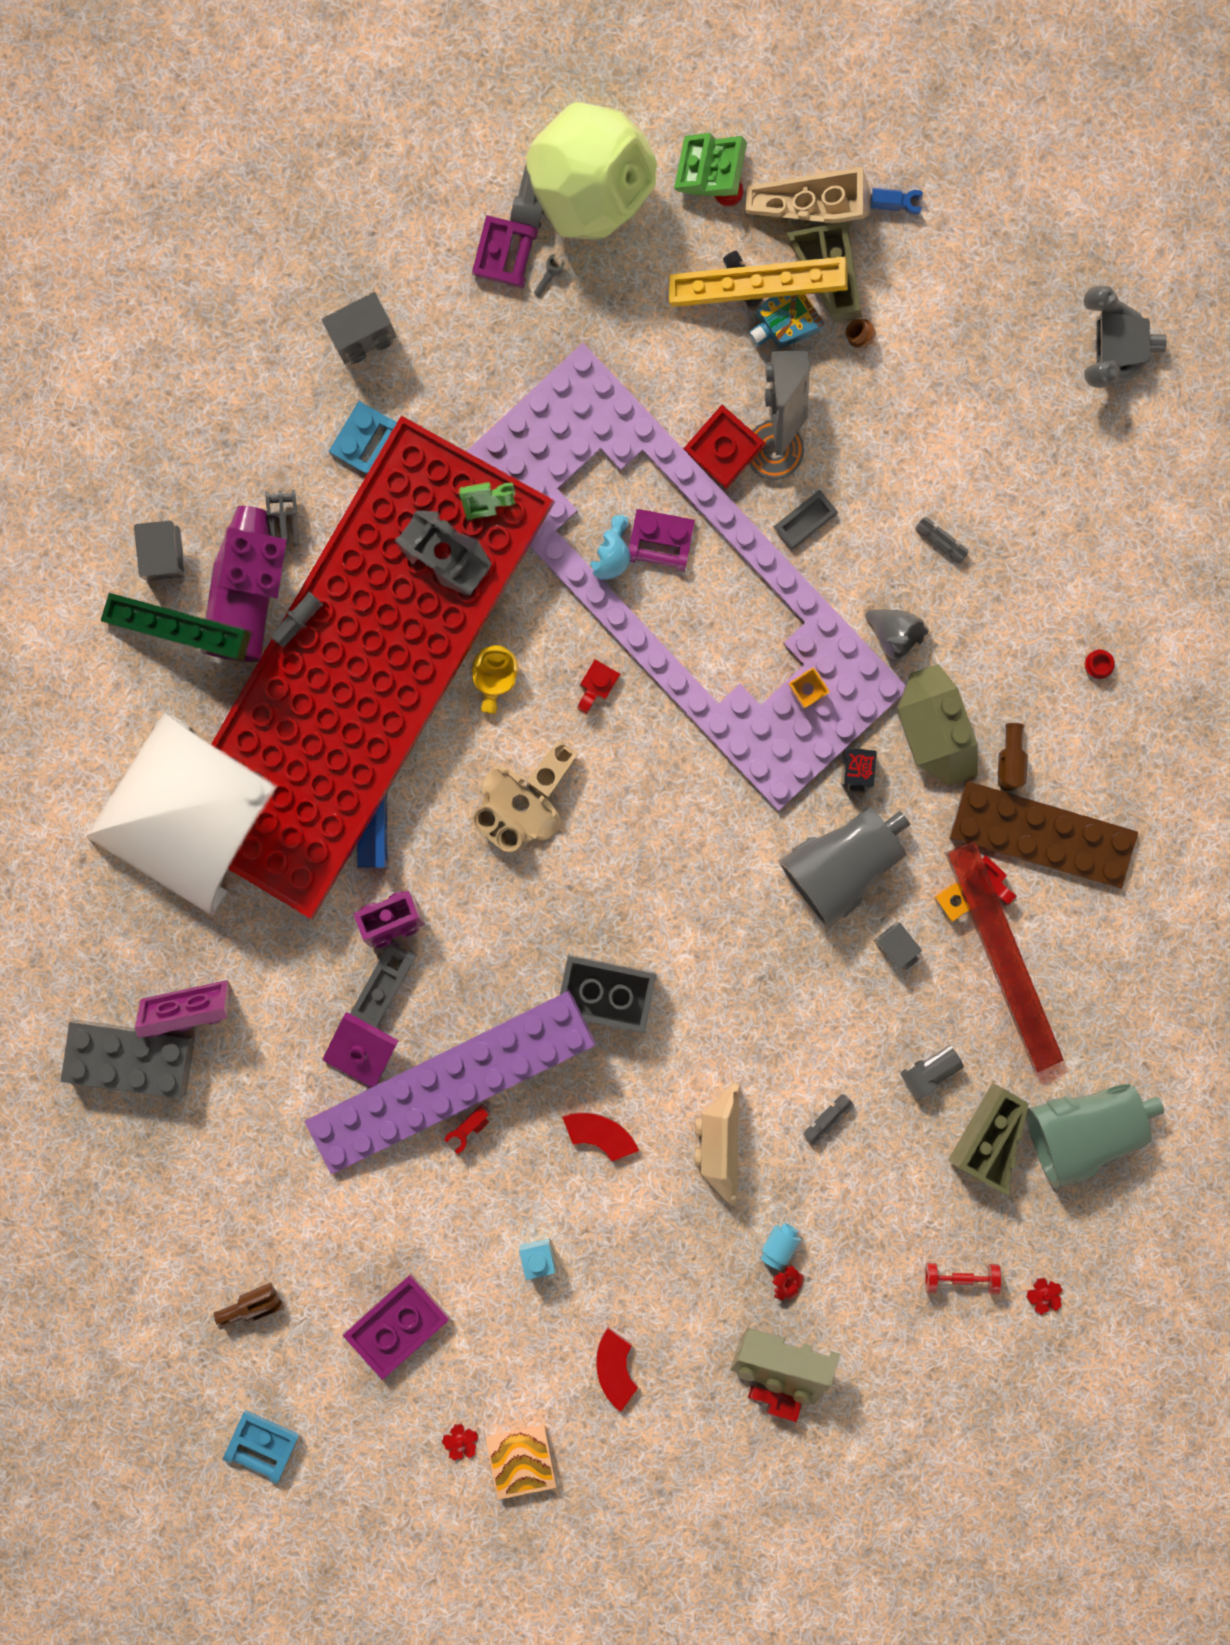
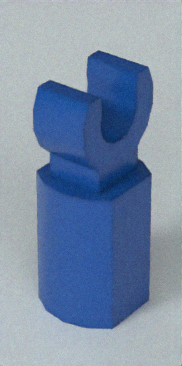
(895, 200)

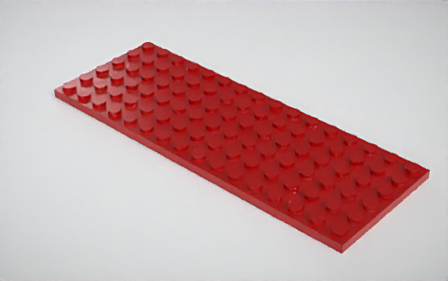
(360, 682)

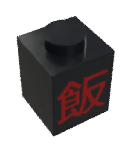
(858, 769)

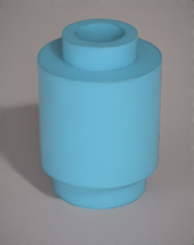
(780, 1246)

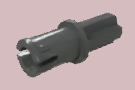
(296, 619)

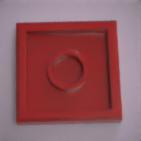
(724, 446)

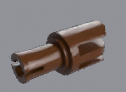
(1012, 759)
(250, 1307)

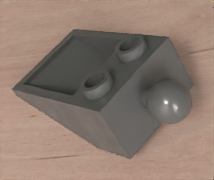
(787, 395)

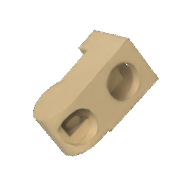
(551, 769)

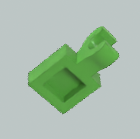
(482, 500)

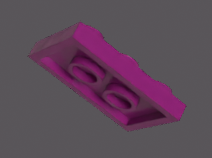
(183, 1009)
(396, 1326)

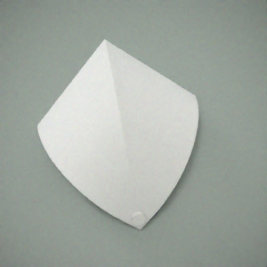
(181, 813)

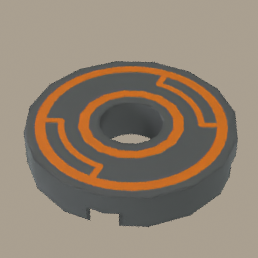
(779, 467)

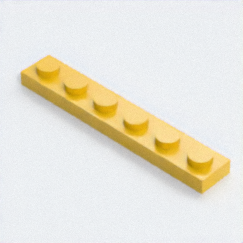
(758, 282)

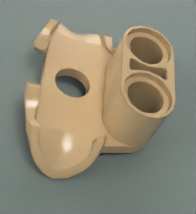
(537, 822)

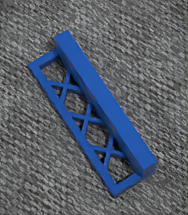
(373, 845)

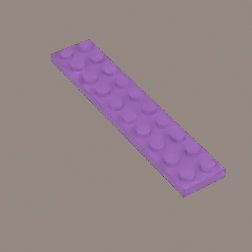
(450, 1082)

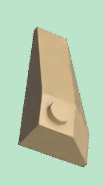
(818, 197)

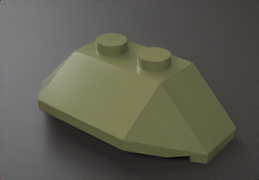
(938, 726)

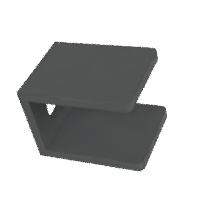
(159, 550)

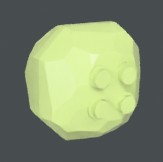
(591, 170)

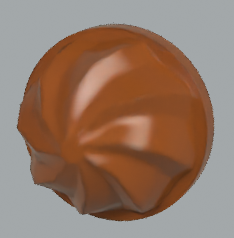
(860, 333)

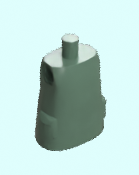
(1089, 1131)

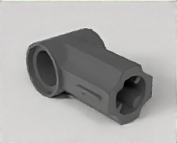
(526, 207)
(930, 1072)

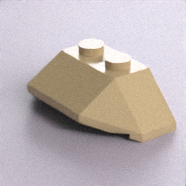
(720, 1142)

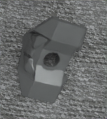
(467, 560)

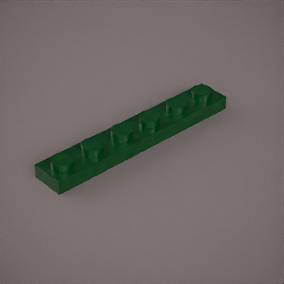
(176, 626)

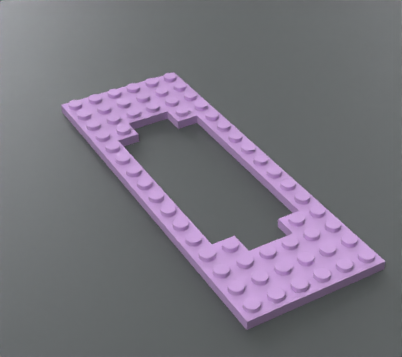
(772, 743)

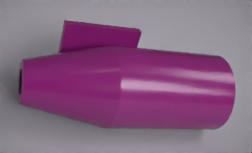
(246, 577)

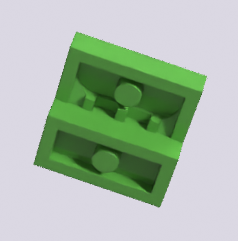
(710, 165)

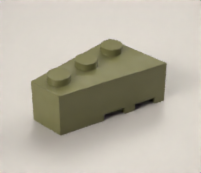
(825, 243)
(992, 1139)

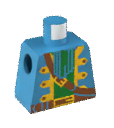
(786, 321)

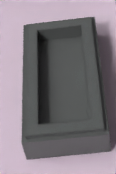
(805, 519)

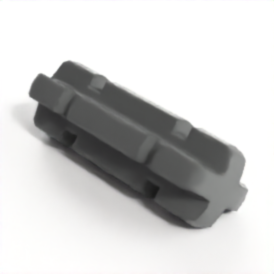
(942, 540)
(828, 1119)

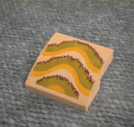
(521, 1462)

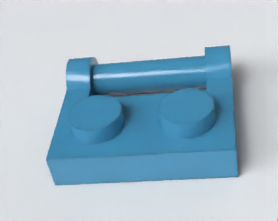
(357, 435)
(264, 1438)

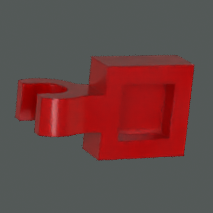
(598, 682)
(997, 876)
(474, 1122)
(779, 1404)

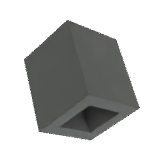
(899, 946)

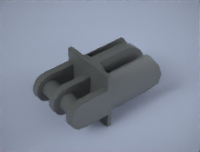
(283, 498)

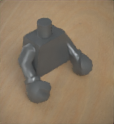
(1121, 339)

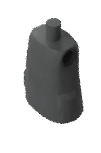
(844, 863)

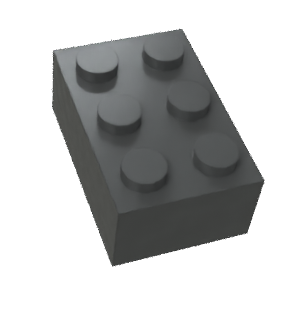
(609, 992)

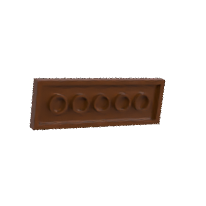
(1043, 834)

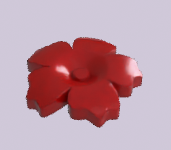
(788, 1283)
(1045, 1295)
(460, 1442)

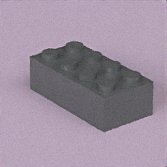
(121, 1061)

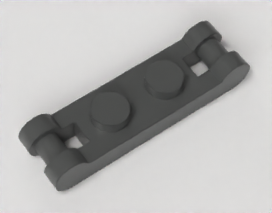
(383, 985)

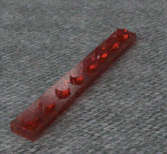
(1004, 956)

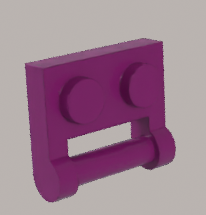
(495, 247)
(661, 530)

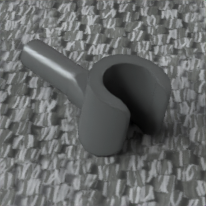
(550, 273)

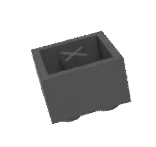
(360, 328)

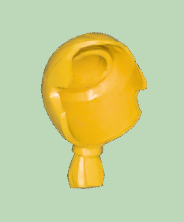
(494, 674)

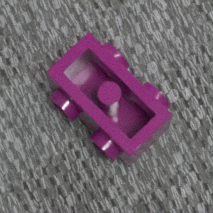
(389, 919)

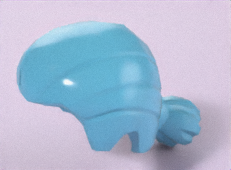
(613, 551)

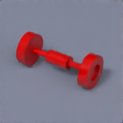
(993, 1278)

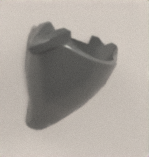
(897, 630)

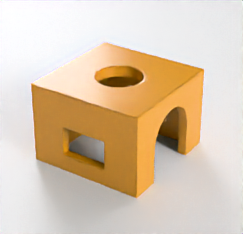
(812, 677)
(943, 899)

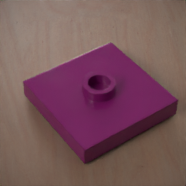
(360, 1050)

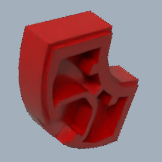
(600, 1131)
(612, 1369)

